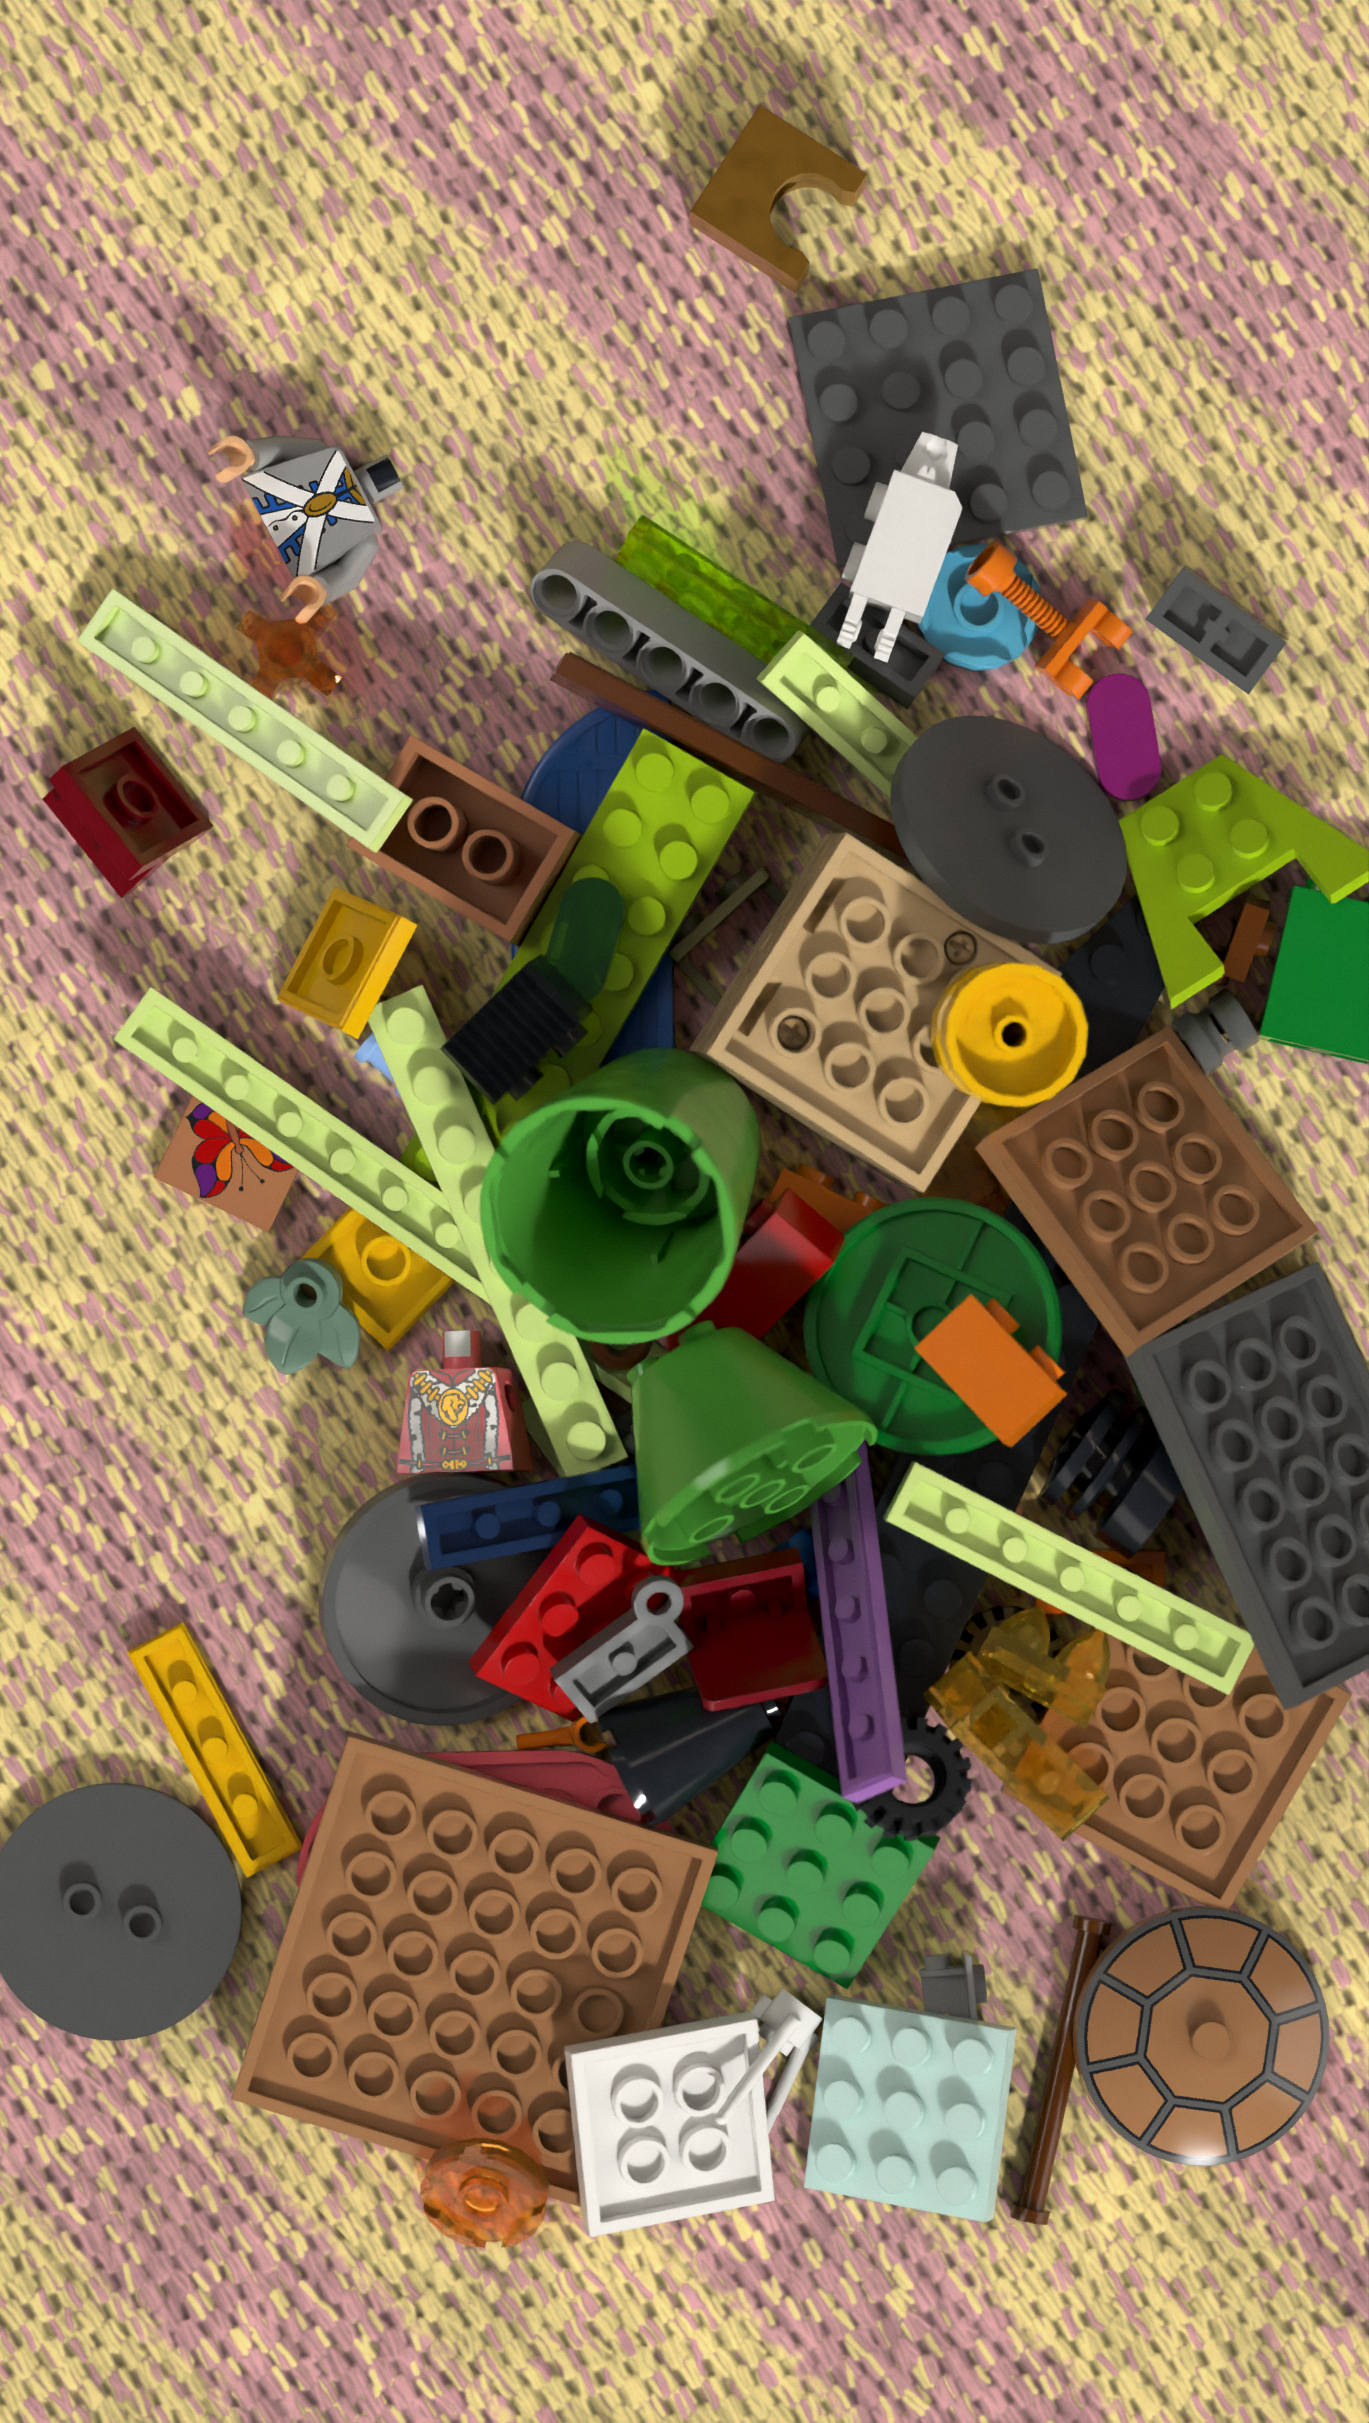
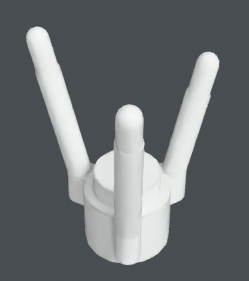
(784, 2026)

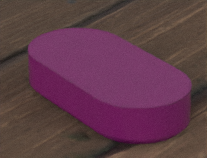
(1123, 737)

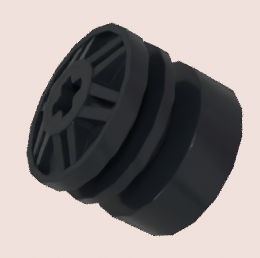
(1115, 1471)

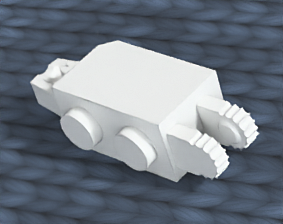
(906, 545)

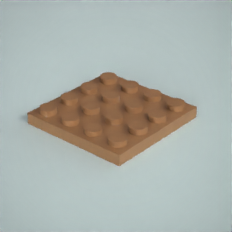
(1147, 1190)
(1192, 1769)

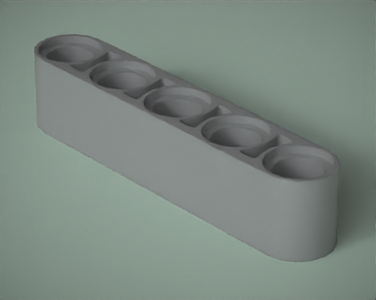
(644, 643)

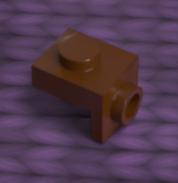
(1249, 937)

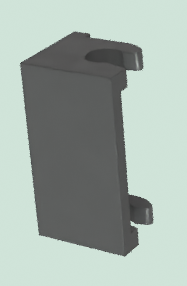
(1217, 629)

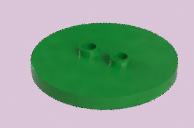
(893, 1287)

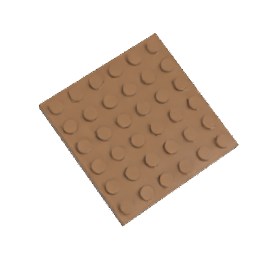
(456, 1951)

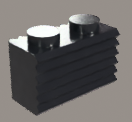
(518, 1029)

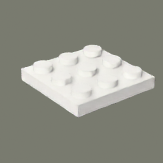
(651, 2129)

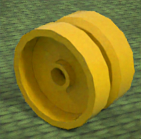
(970, 1026)

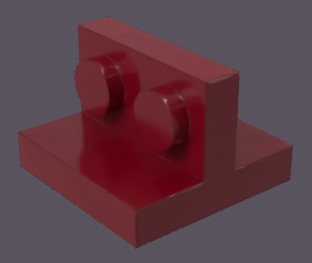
(125, 809)

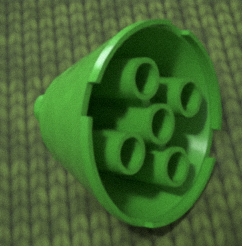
(733, 1442)

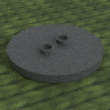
(1008, 830)
(116, 1911)

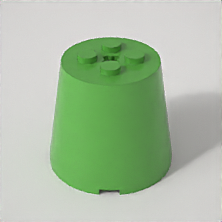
(624, 1196)

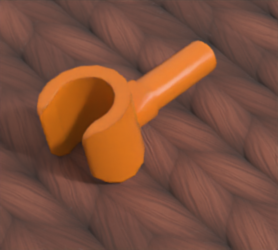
(561, 1736)

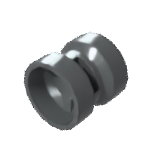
(1203, 1038)

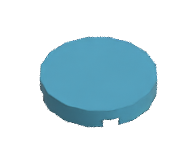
(972, 630)

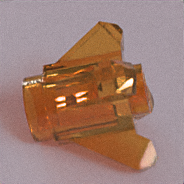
(290, 652)

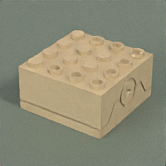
(841, 1008)

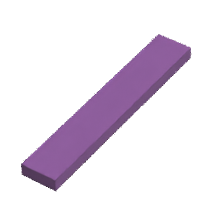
(857, 1637)

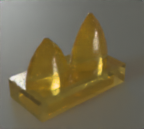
(1067, 1684)

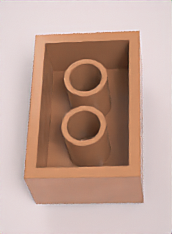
(472, 843)

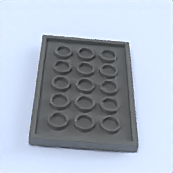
(1274, 1455)

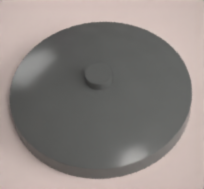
(411, 1630)

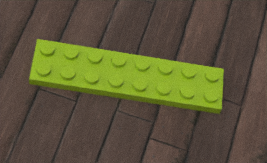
(658, 845)

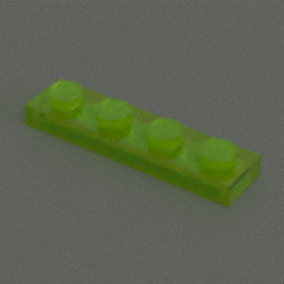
(715, 594)

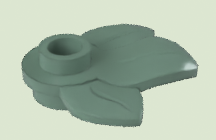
(300, 1325)

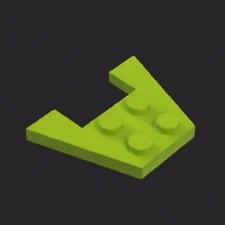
(1212, 843)

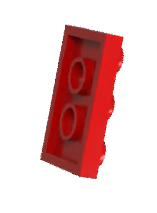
(563, 1605)

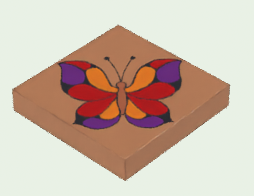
(226, 1167)

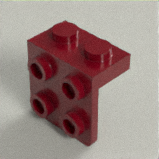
(750, 1630)

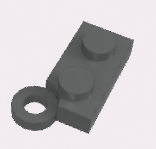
(625, 1651)

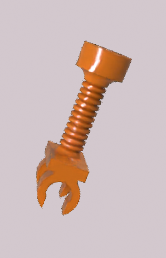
(995, 572)

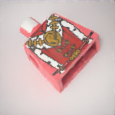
(463, 1415)

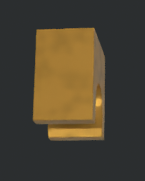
(755, 174)

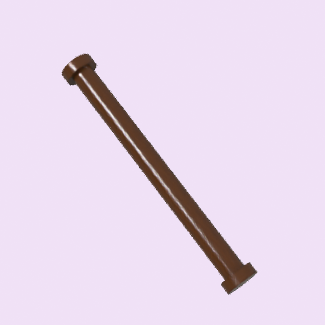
(1059, 2077)

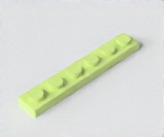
(245, 720)
(1070, 1577)

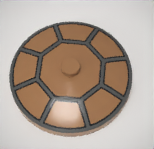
(1201, 2035)

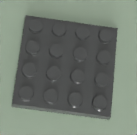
(947, 363)

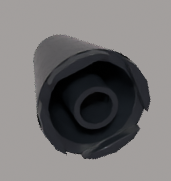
(677, 1748)

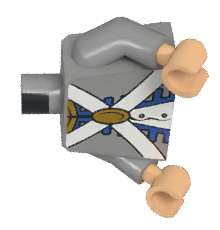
(313, 510)

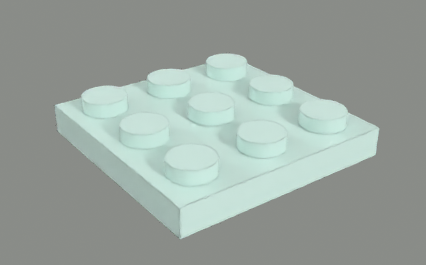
(910, 2108)

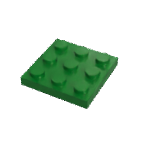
(808, 1867)

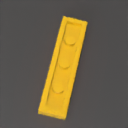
(215, 1749)

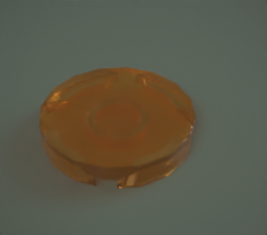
(484, 2192)

